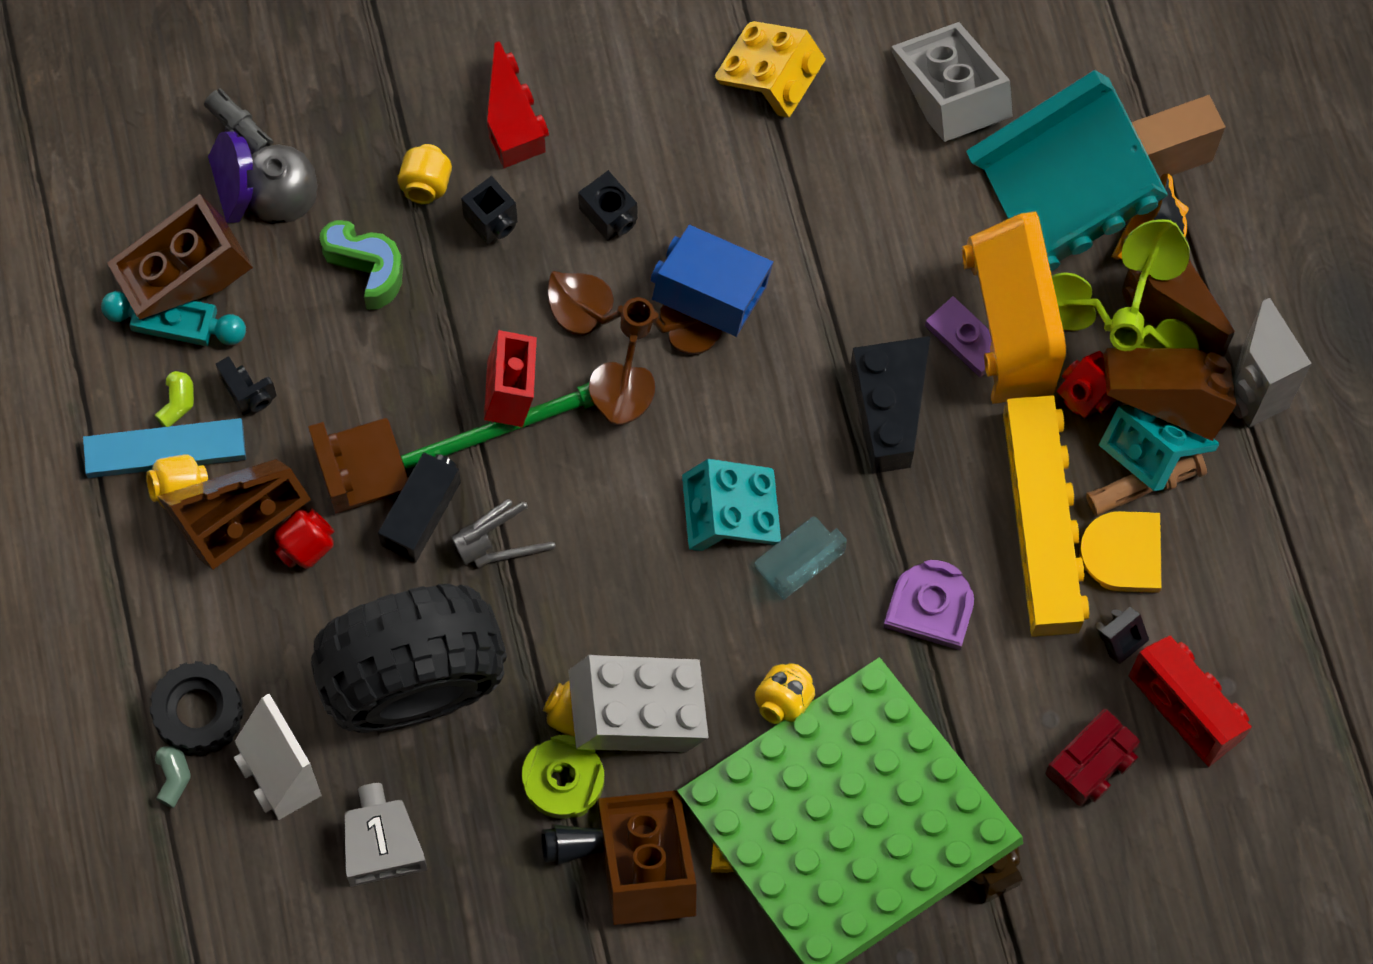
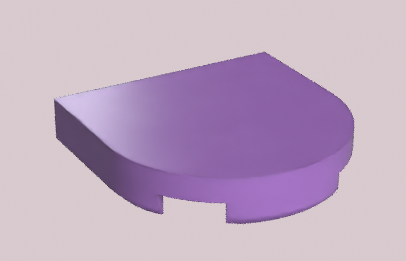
(932, 604)

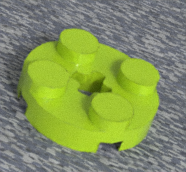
(574, 797)

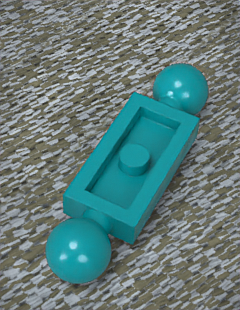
(186, 323)

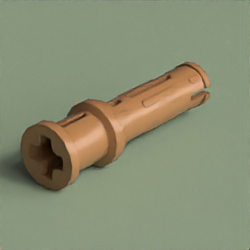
(1132, 488)

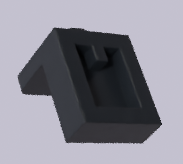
(241, 388)

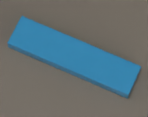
(140, 449)

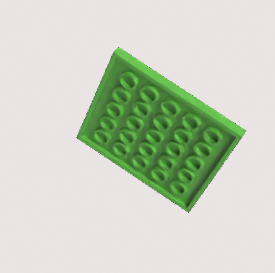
(850, 818)

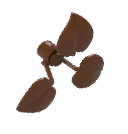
(616, 389)

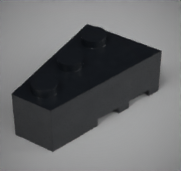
(889, 399)

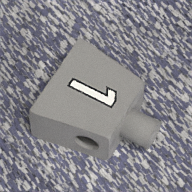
(380, 839)

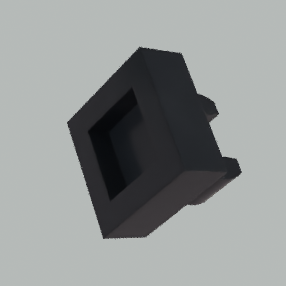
(1123, 634)

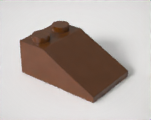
(180, 260)
(1185, 300)
(1174, 385)
(647, 857)

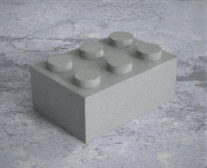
(638, 703)

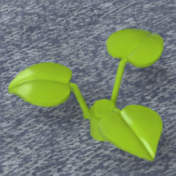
(1155, 250)

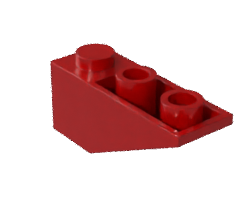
(510, 119)

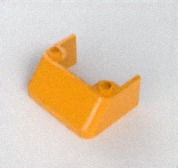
(1019, 307)

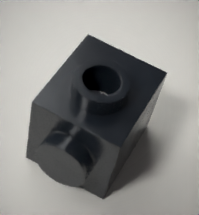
(490, 210)

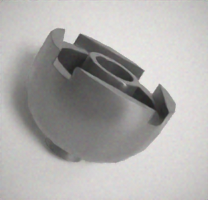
(281, 184)

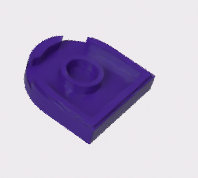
(229, 164)

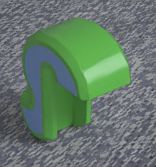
(365, 253)

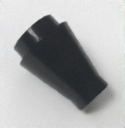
(570, 843)

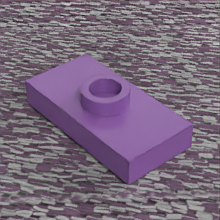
(961, 334)

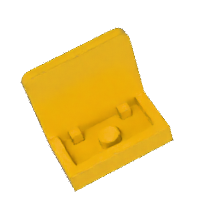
(774, 62)

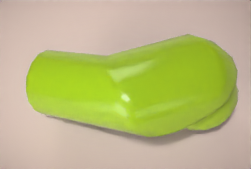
(180, 399)

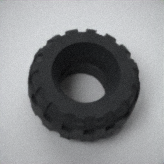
(408, 658)

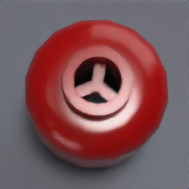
(304, 539)

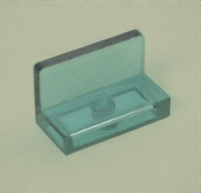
(800, 556)

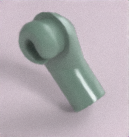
(176, 772)

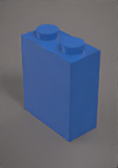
(711, 279)

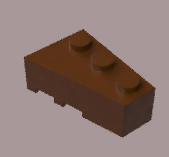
(234, 509)

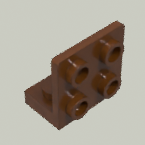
(359, 463)

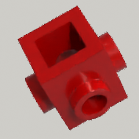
(1086, 386)

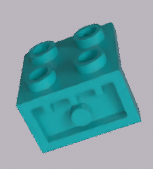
(1150, 445)
(730, 503)

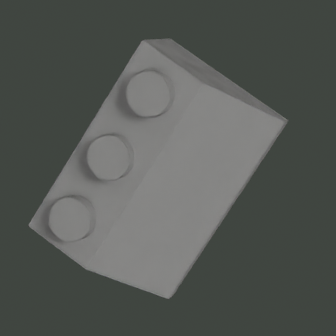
(1268, 367)

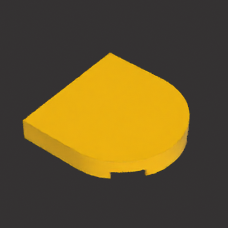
(1124, 551)

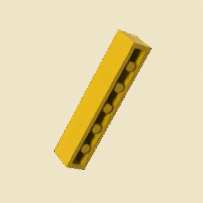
(1044, 516)

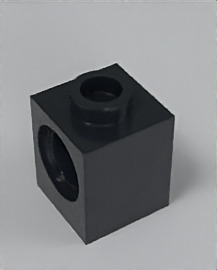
(603, 192)

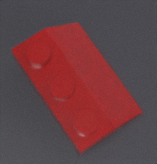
(1189, 699)

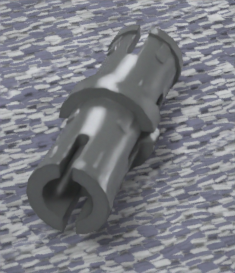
(237, 120)

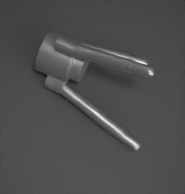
(474, 542)

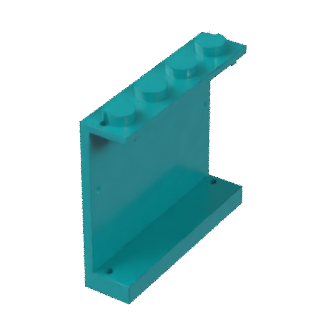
(1072, 165)

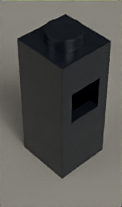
(420, 506)

